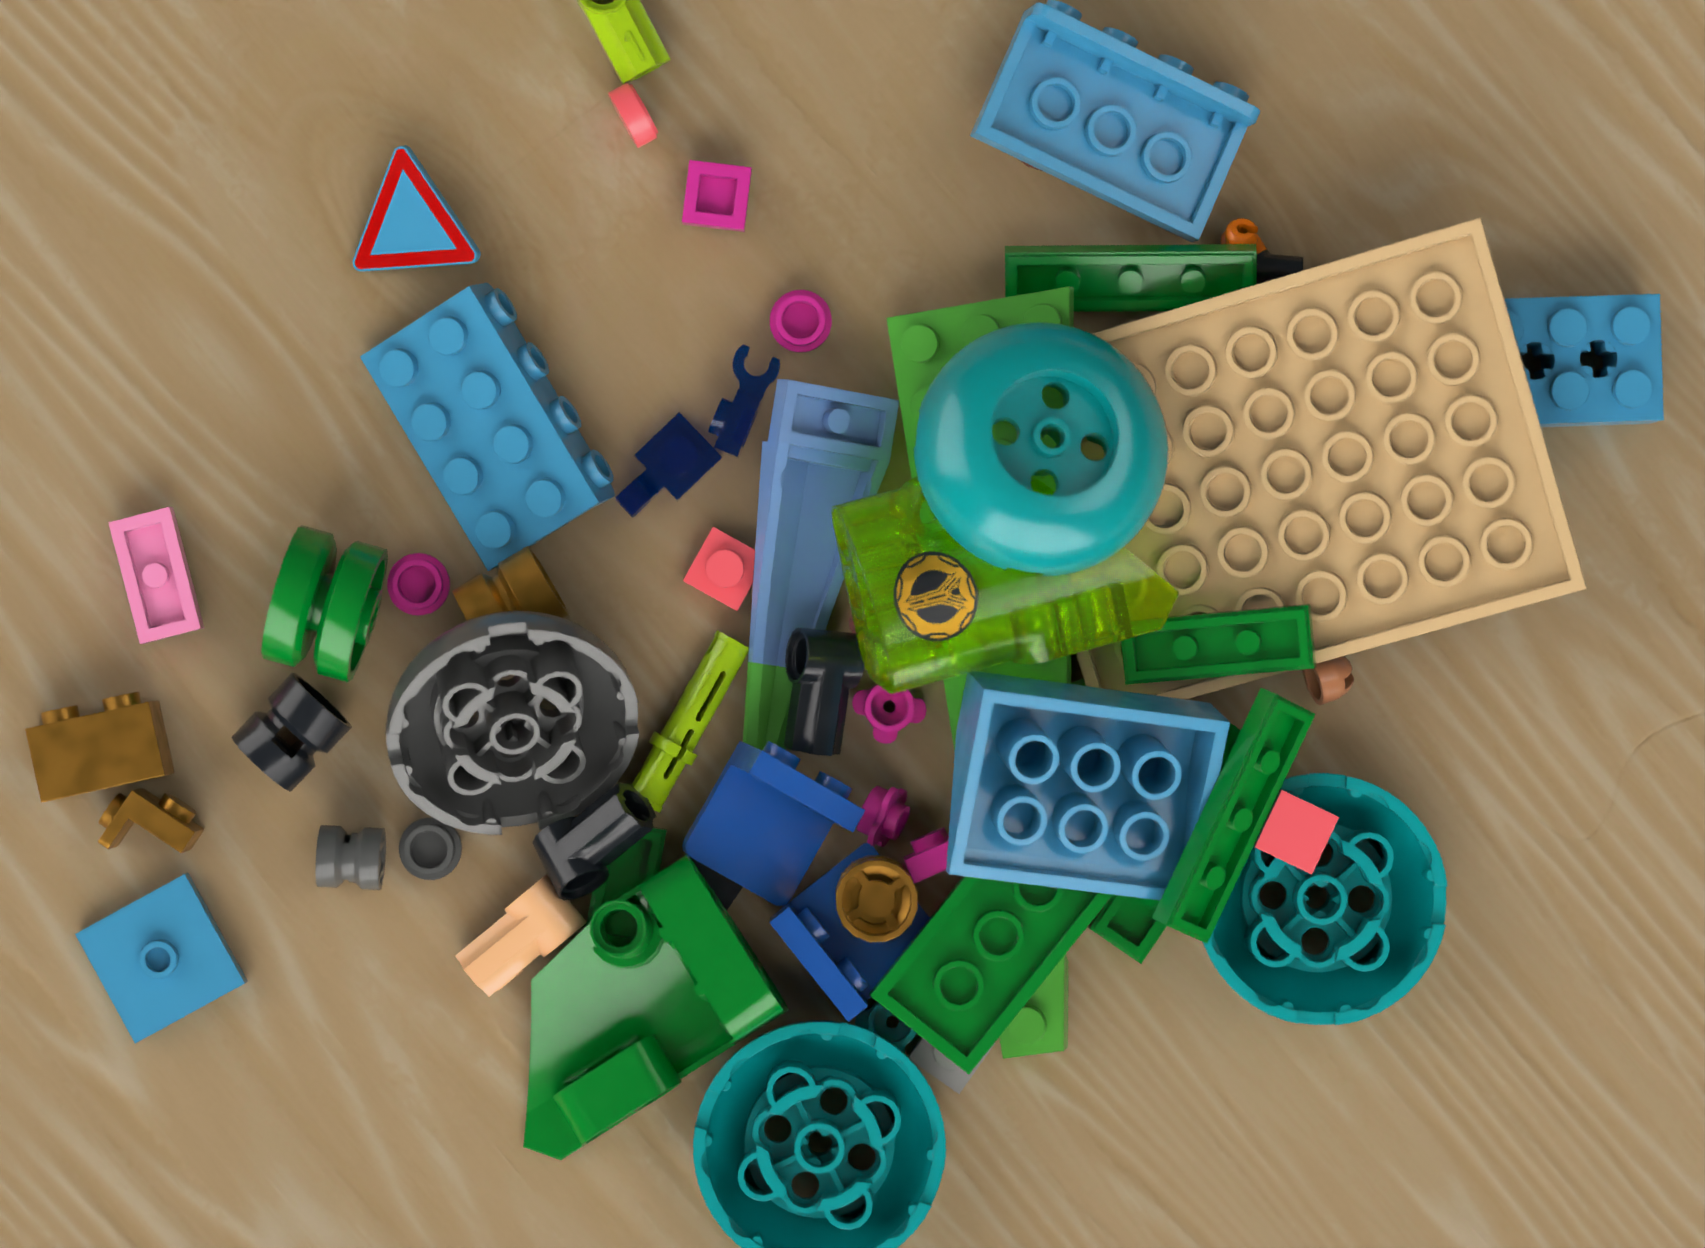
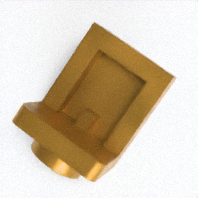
(164, 818)

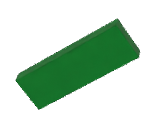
(1222, 645)

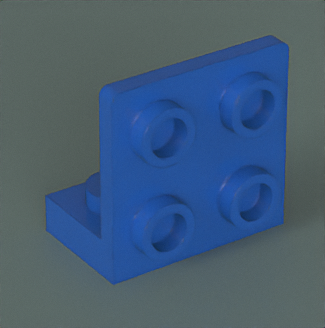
(832, 955)

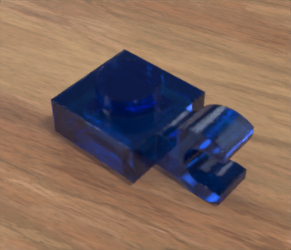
(735, 419)
(672, 461)

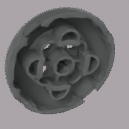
(513, 756)

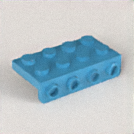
(1114, 118)
(489, 423)

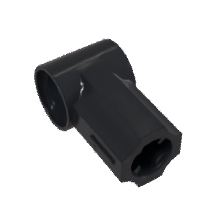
(822, 672)
(581, 847)

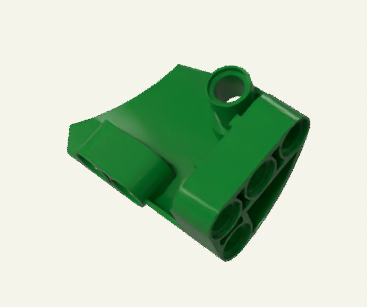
(637, 1018)

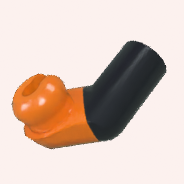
(1268, 265)

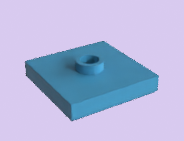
(161, 957)

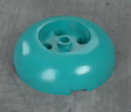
(985, 488)
(1369, 954)
(784, 1074)

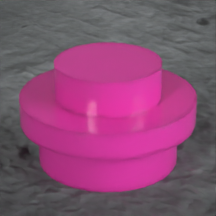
(800, 321)
(418, 584)

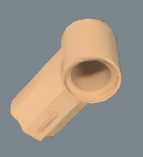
(531, 927)

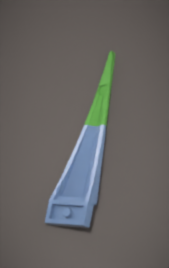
(818, 454)

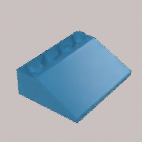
(1078, 784)

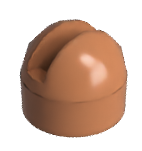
(1329, 680)

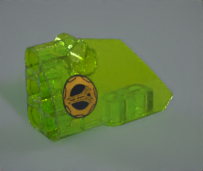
(940, 612)

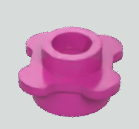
(887, 724)
(884, 815)

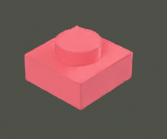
(723, 569)

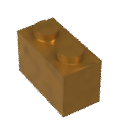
(99, 749)

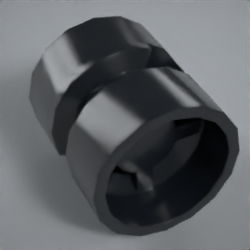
(307, 716)

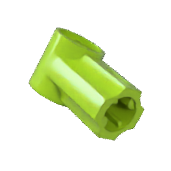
(626, 37)

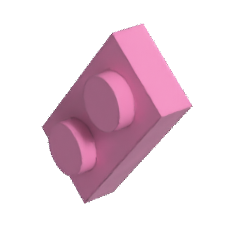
(156, 575)

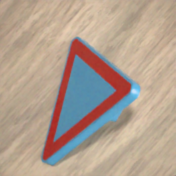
(412, 222)

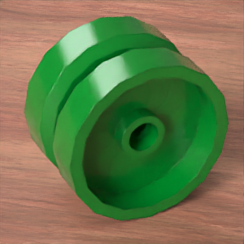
(317, 601)

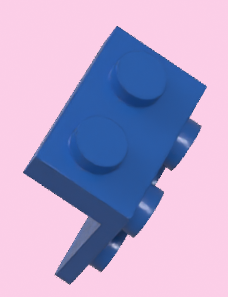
(767, 821)

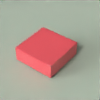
(1296, 831)

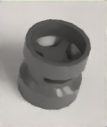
(350, 857)

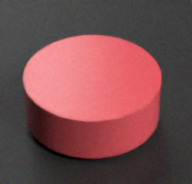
(633, 114)

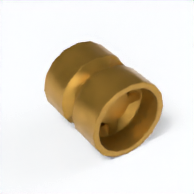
(519, 586)
(876, 898)

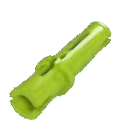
(689, 719)

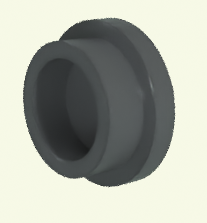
(430, 849)

